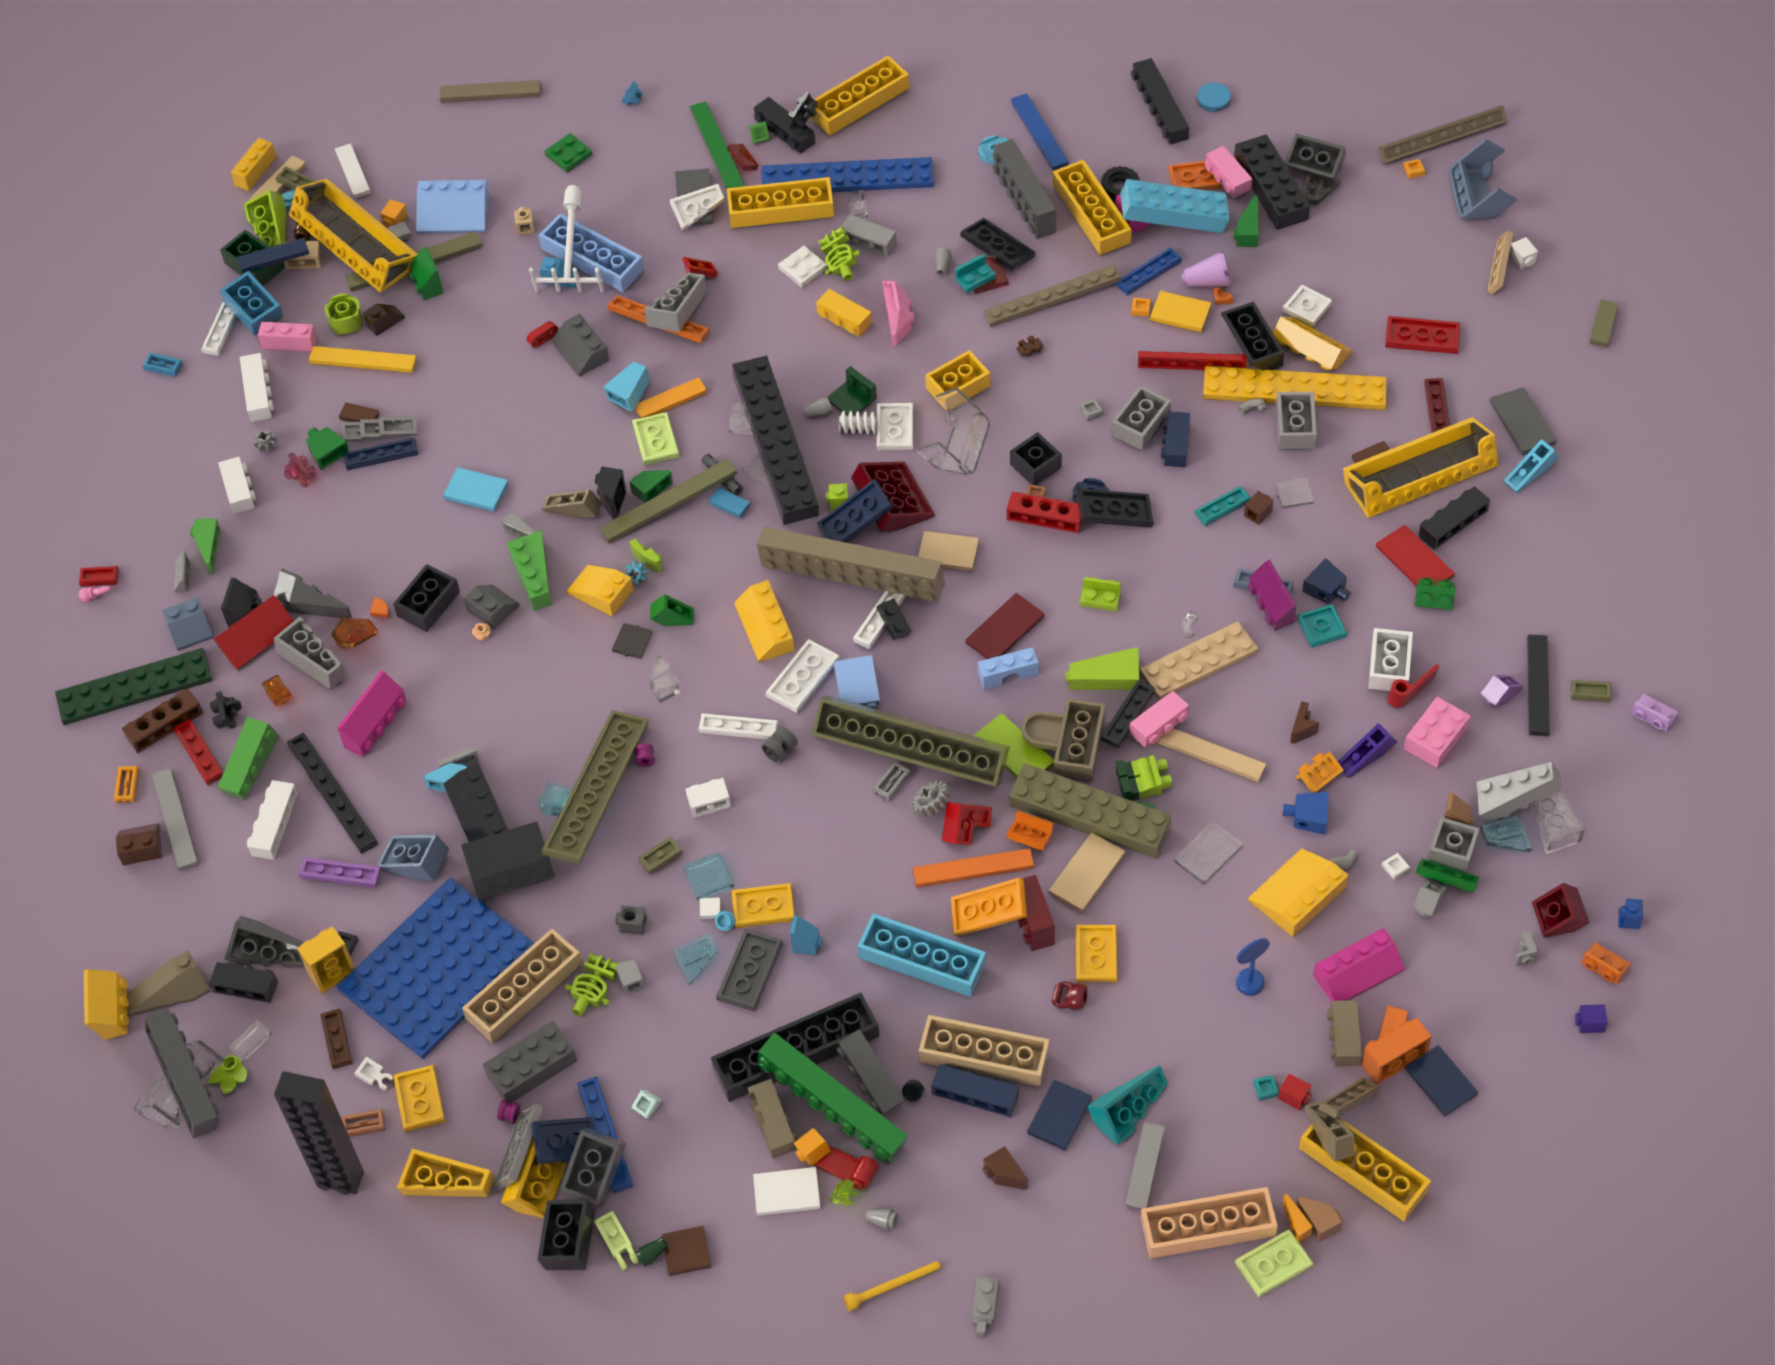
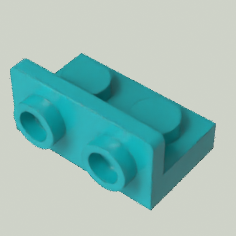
(974, 274)

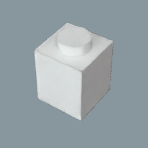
(1523, 253)

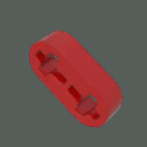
(542, 334)

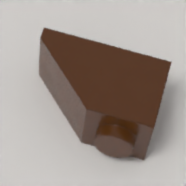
(1004, 1170)

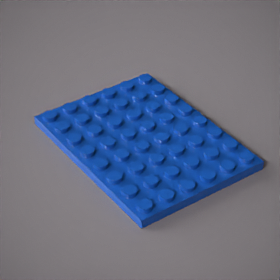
(434, 967)

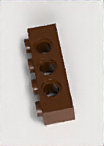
(155, 727)

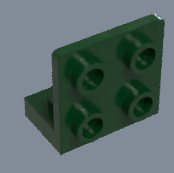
(854, 394)

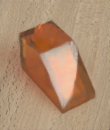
(353, 632)

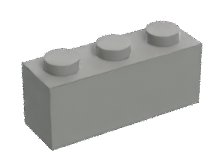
(869, 235)

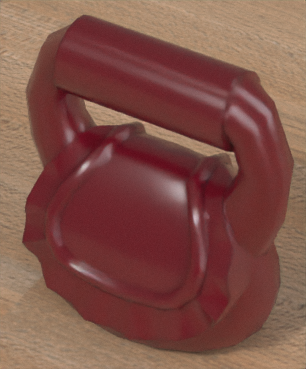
(1075, 995)

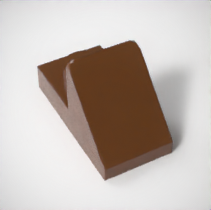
(1303, 726)

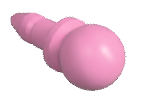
(90, 593)

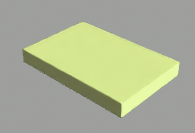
(655, 438)
(1274, 1263)

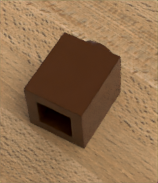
(1258, 507)

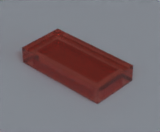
(742, 157)

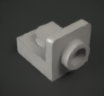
(1527, 948)

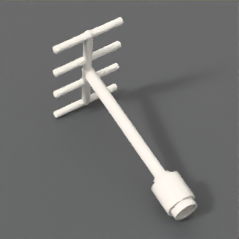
(572, 203)

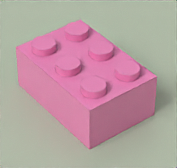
(1437, 732)

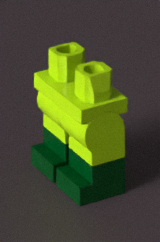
(1142, 778)

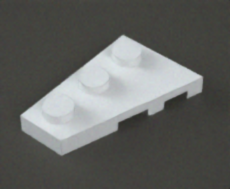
(696, 204)

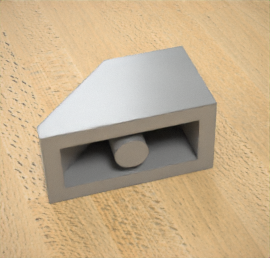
(1429, 897)

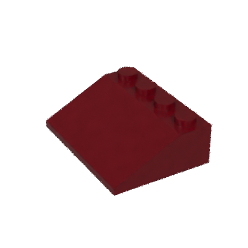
(902, 491)

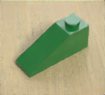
(1247, 226)

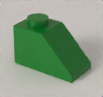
(650, 484)
(671, 612)

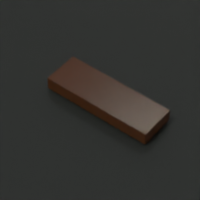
(336, 1039)

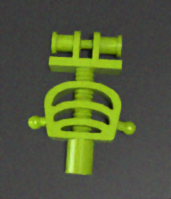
(839, 255)
(585, 985)

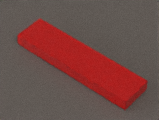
(198, 752)

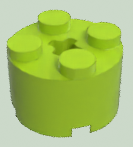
(344, 314)

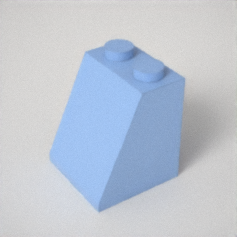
(857, 681)

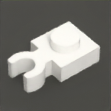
(372, 1072)

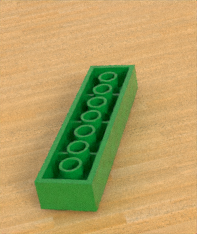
(831, 1098)

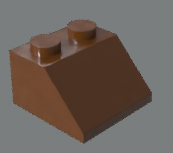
(139, 844)

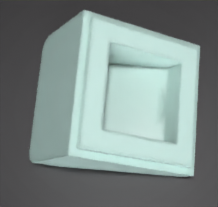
(646, 1103)

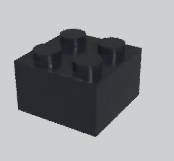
(1035, 459)

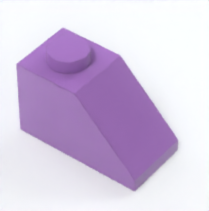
(1501, 689)

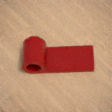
(1402, 691)
(848, 1167)

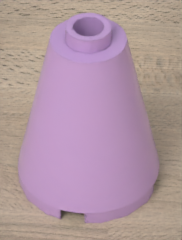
(1208, 272)

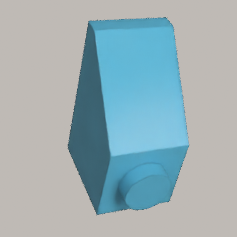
(436, 778)

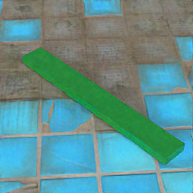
(716, 145)

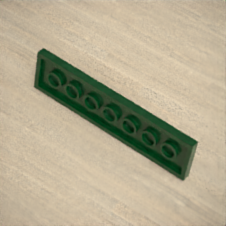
(133, 686)

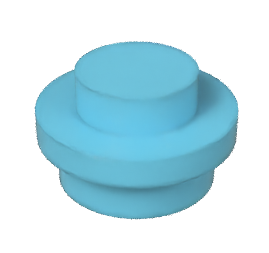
(724, 920)

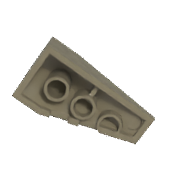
(171, 983)

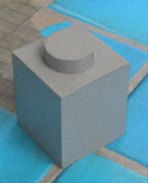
(629, 976)

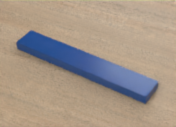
(1039, 132)
(597, 1109)

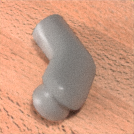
(1246, 406)
(1345, 862)

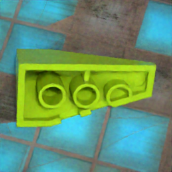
(267, 217)

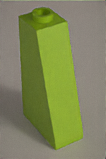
(1105, 672)

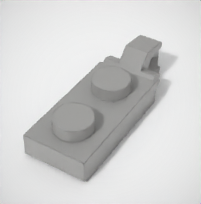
(984, 1303)

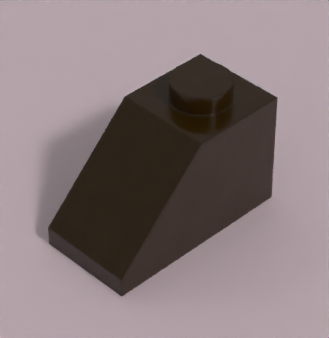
(381, 317)

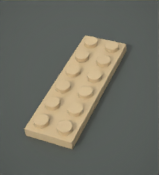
(1199, 660)

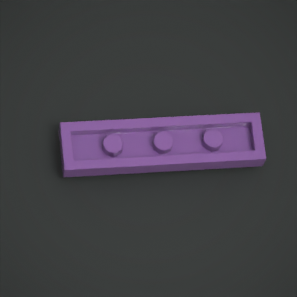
(339, 872)

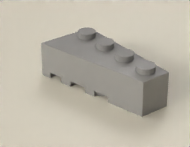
(677, 303)
(307, 652)
(1516, 790)

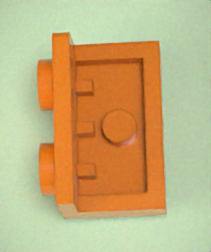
(1030, 830)

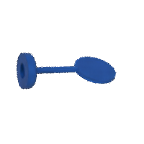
(1250, 980)

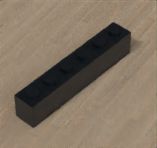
(1160, 101)

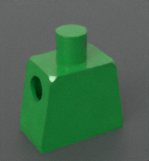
(325, 446)

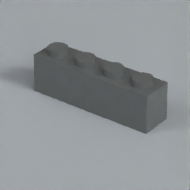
(870, 1072)

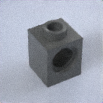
(635, 926)

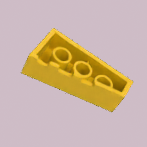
(439, 1176)

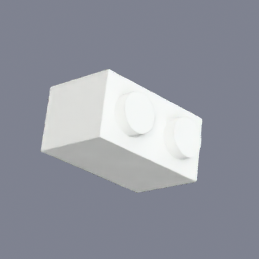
(708, 797)

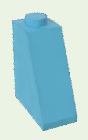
(628, 386)

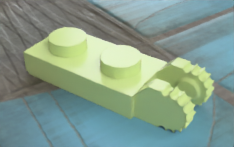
(615, 1238)

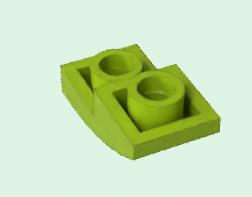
(647, 556)

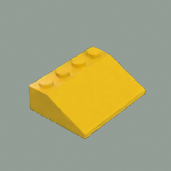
(1299, 890)

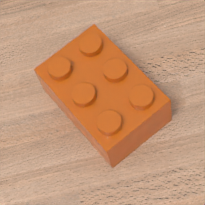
(1395, 1050)

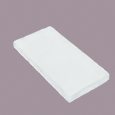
(802, 676)

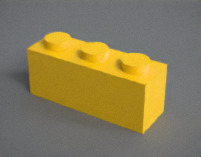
(253, 164)
(844, 312)

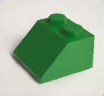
(425, 275)

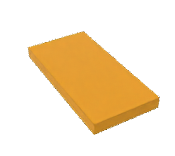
(988, 907)

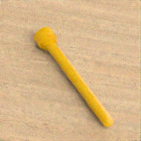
(852, 1301)

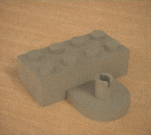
(1071, 734)

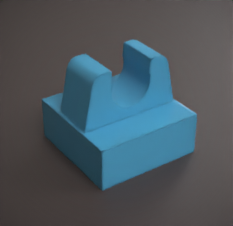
(631, 93)

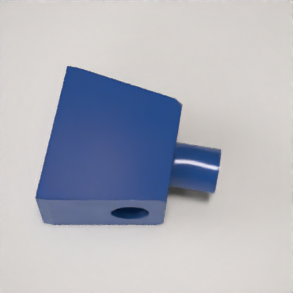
(1309, 812)

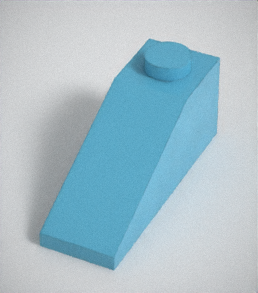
(1532, 466)

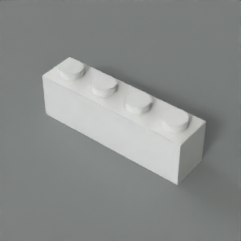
(256, 388)
(272, 819)

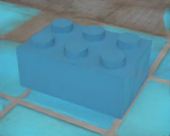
(250, 302)

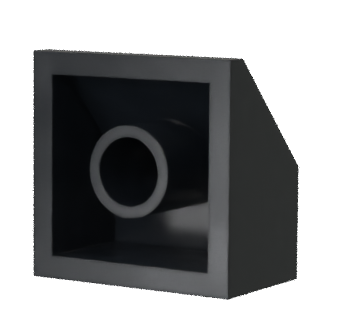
(611, 489)
(239, 601)

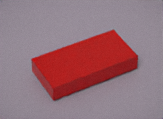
(98, 576)

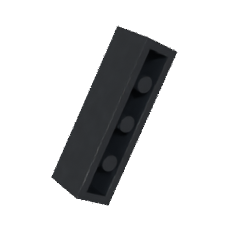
(782, 126)
(1454, 517)

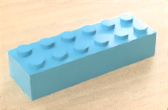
(1174, 206)
(922, 955)

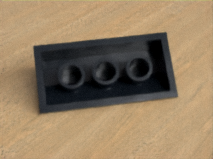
(1254, 336)
(474, 803)

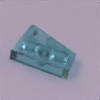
(695, 956)

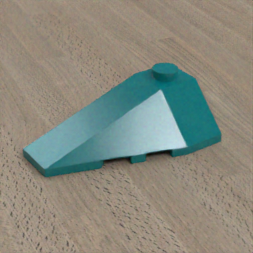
(1124, 1106)

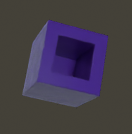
(1591, 1018)

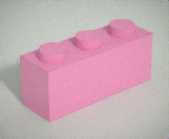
(1228, 172)
(287, 336)
(1159, 719)

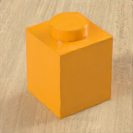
(393, 213)
(811, 1147)

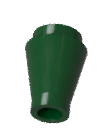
(650, 1252)

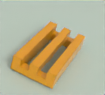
(131, 797)

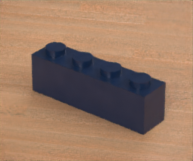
(975, 1090)

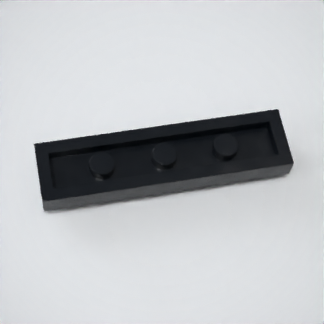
(1129, 711)

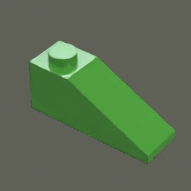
(206, 535)

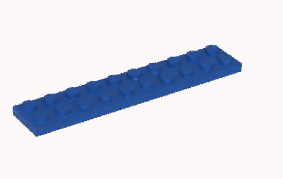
(857, 175)

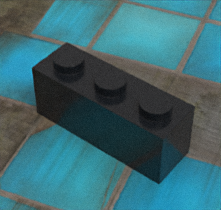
(243, 981)

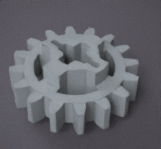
(930, 799)

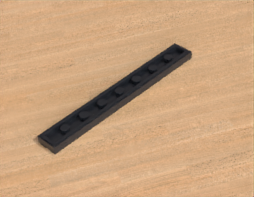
(332, 793)

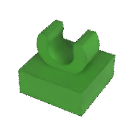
(759, 132)

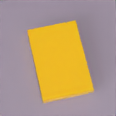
(1180, 311)
(763, 905)
(1096, 953)
(419, 1098)

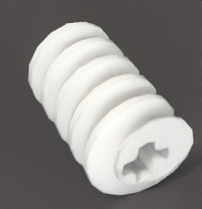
(857, 422)

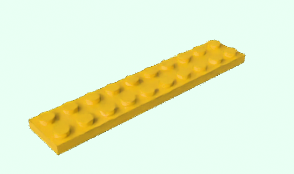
(1328, 389)

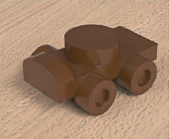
(1030, 347)

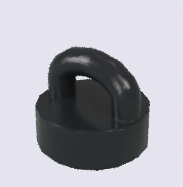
(913, 1090)

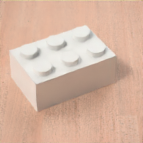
(1389, 658)

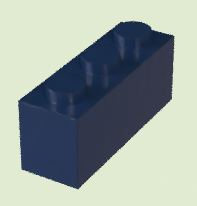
(1175, 439)

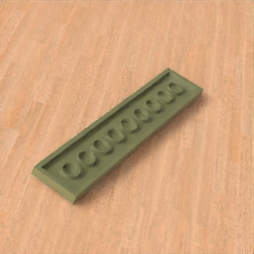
(595, 787)

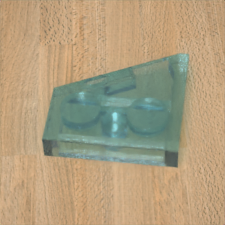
(1506, 834)

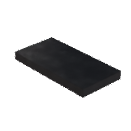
(997, 244)
(1114, 507)

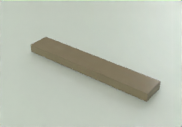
(490, 91)

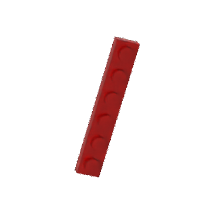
(1189, 361)

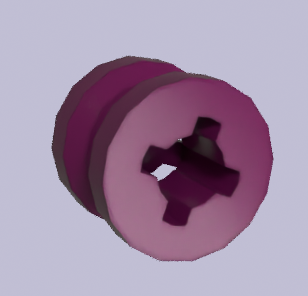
(644, 755)
(508, 1111)

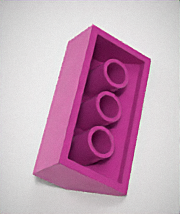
(371, 714)
(1359, 967)

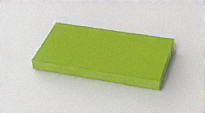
(1005, 732)

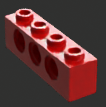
(1044, 512)

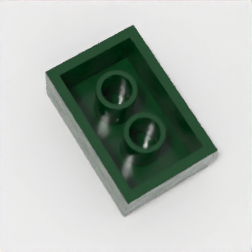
(245, 244)

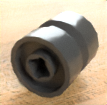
(779, 744)

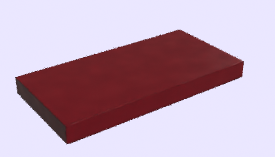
(1005, 627)

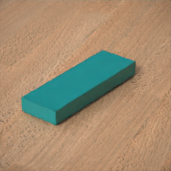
(1222, 506)

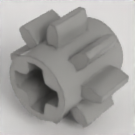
(265, 441)

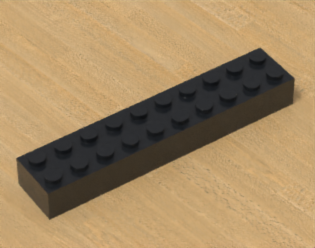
(775, 440)
(319, 1132)

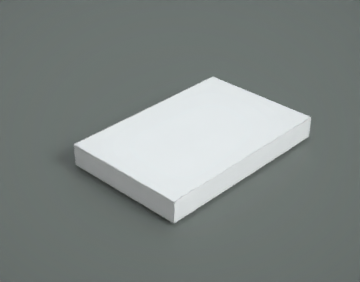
(895, 426)
(786, 1191)

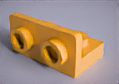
(1320, 771)

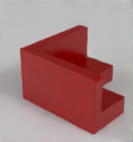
(961, 819)

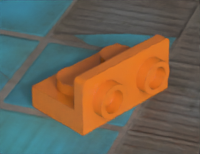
(1605, 963)

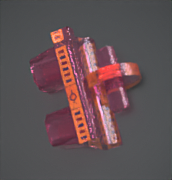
(297, 469)

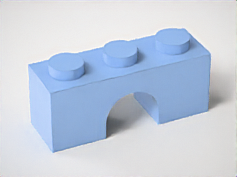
(995, 669)

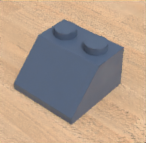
(187, 623)

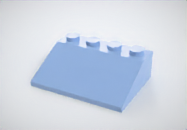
(452, 206)

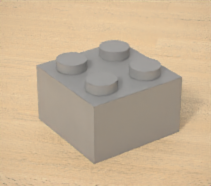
(1453, 844)

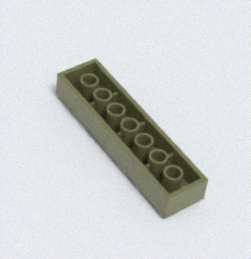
(1090, 810)

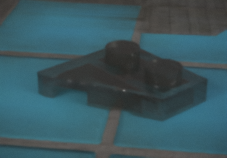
(1319, 187)

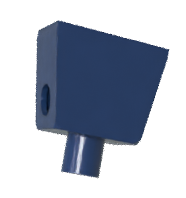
(1326, 583)

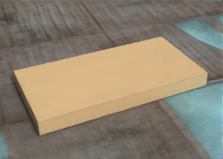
(1086, 872)

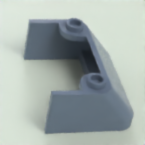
(1469, 183)

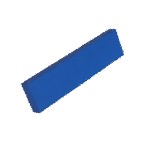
(1149, 271)

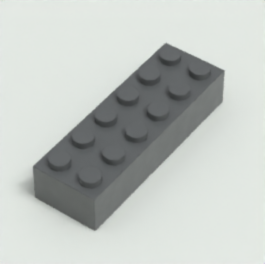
(1024, 189)
(181, 1073)

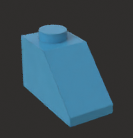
(558, 264)
(804, 937)

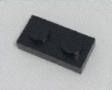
(893, 619)

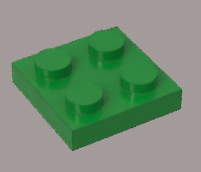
(568, 152)

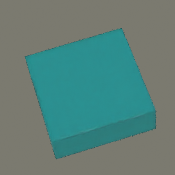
(1266, 1087)

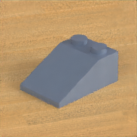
(414, 856)

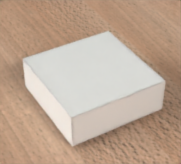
(1395, 866)
(709, 908)

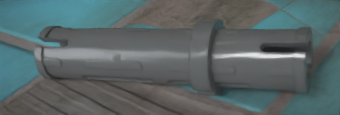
(731, 483)

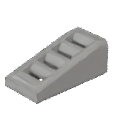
(516, 526)

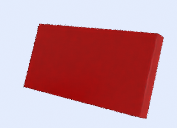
(1422, 334)
(1413, 556)
(253, 632)

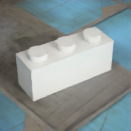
(237, 485)

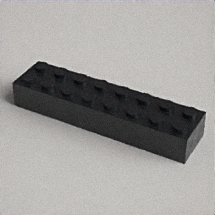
(812, 1035)

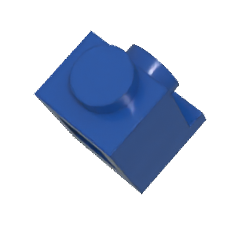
(1630, 914)

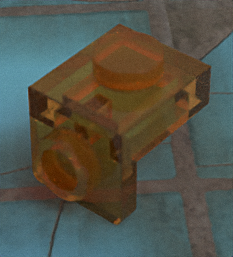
(276, 690)

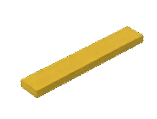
(362, 359)

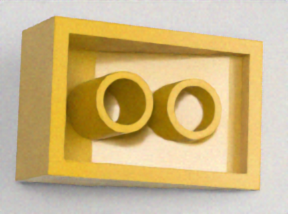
(602, 588)

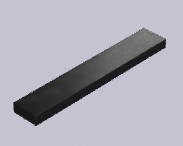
(1538, 685)

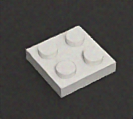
(802, 266)
(1307, 305)

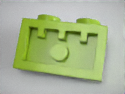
(1100, 593)

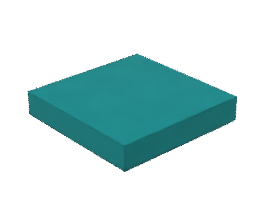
(1321, 625)

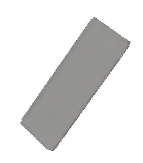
(181, 577)

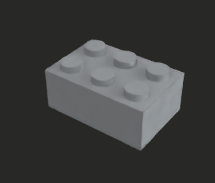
(1140, 417)
(1296, 420)

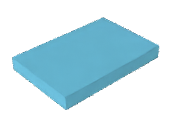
(475, 489)

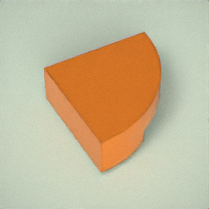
(1221, 296)
(379, 608)

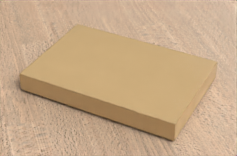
(952, 550)

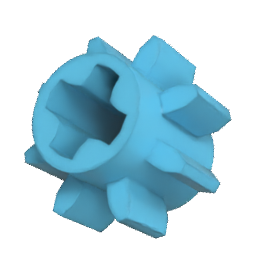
(638, 568)

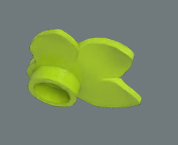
(228, 1075)

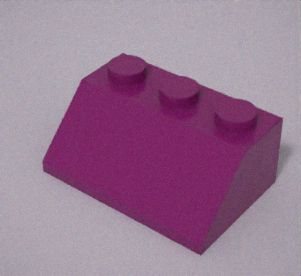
(1272, 596)

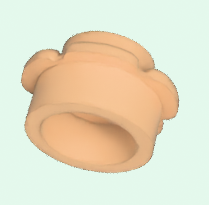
(481, 635)

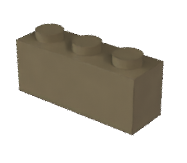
(1345, 1033)

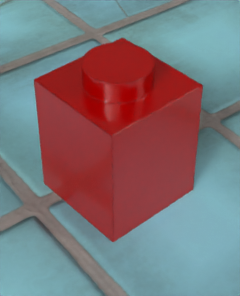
(1295, 1092)

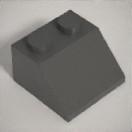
(490, 604)

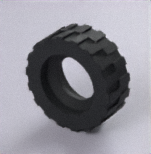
(1116, 174)

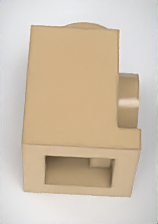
(523, 217)

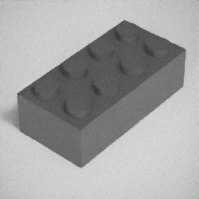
(530, 1062)

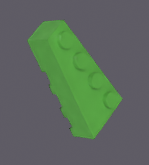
(530, 563)
(248, 757)

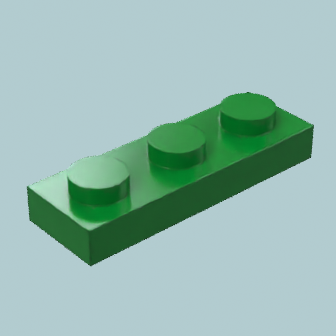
(1447, 875)

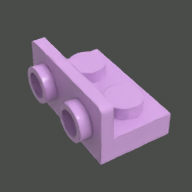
(1654, 712)

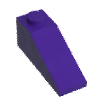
(1367, 750)

